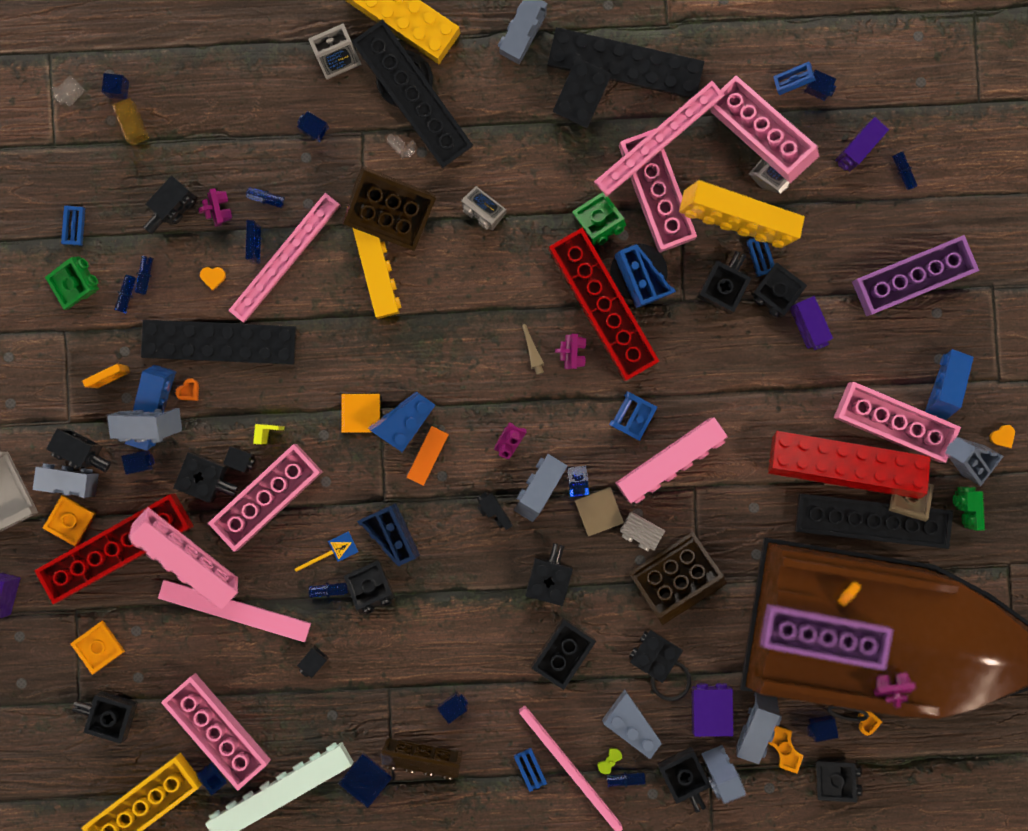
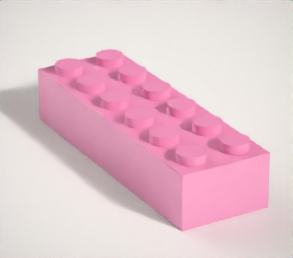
(764, 130)
(660, 198)
(896, 422)
(671, 459)
(265, 497)
(183, 558)
(216, 731)

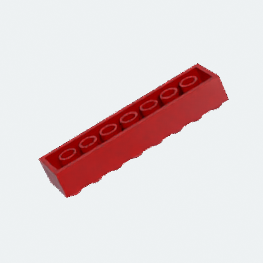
(603, 304)
(849, 465)
(104, 553)

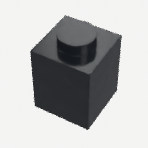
(239, 459)
(312, 662)

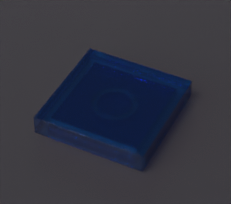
(253, 242)
(365, 780)

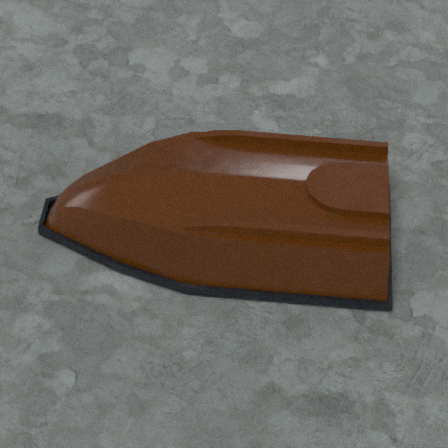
(945, 635)

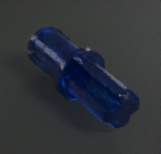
(905, 170)
(265, 197)
(143, 275)
(125, 293)
(328, 590)
(626, 779)

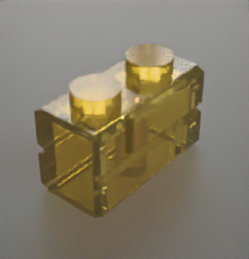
(130, 121)

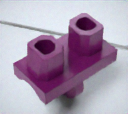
(216, 198)
(569, 350)
(509, 440)
(903, 686)

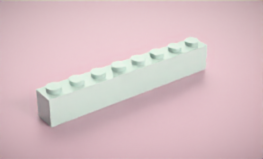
(281, 791)

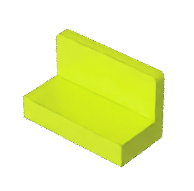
(261, 433)

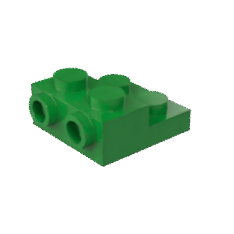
(599, 219)
(72, 282)
(971, 502)

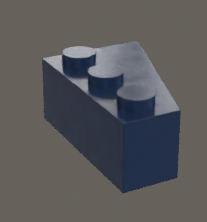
(391, 534)

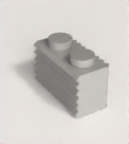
(642, 531)

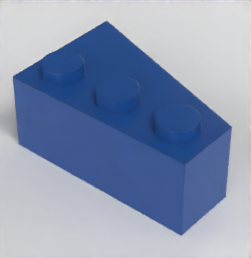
(641, 277)
(950, 384)
(403, 421)

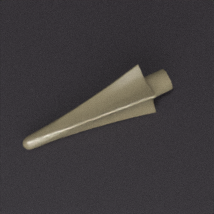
(535, 359)

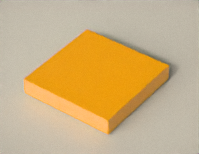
(106, 376)
(360, 412)
(69, 520)
(97, 647)

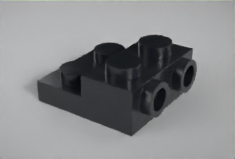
(778, 290)
(490, 506)
(369, 588)
(655, 655)
(838, 780)

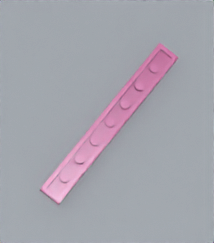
(659, 138)
(284, 257)
(236, 612)
(570, 768)

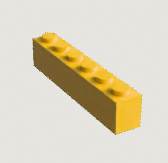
(377, 274)

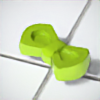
(606, 766)

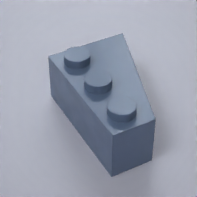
(522, 29)
(144, 425)
(973, 459)
(65, 480)
(540, 487)
(630, 724)
(759, 728)
(723, 775)

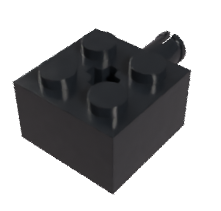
(169, 204)
(735, 283)
(77, 450)
(213, 478)
(543, 569)
(99, 720)
(686, 787)

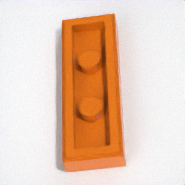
(427, 455)

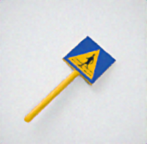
(341, 546)

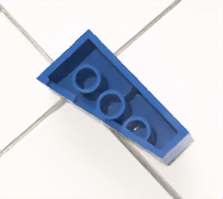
(152, 395)

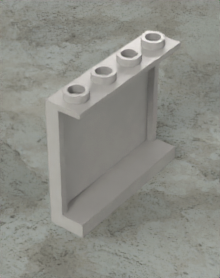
(14, 498)

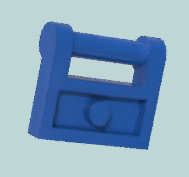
(639, 418)

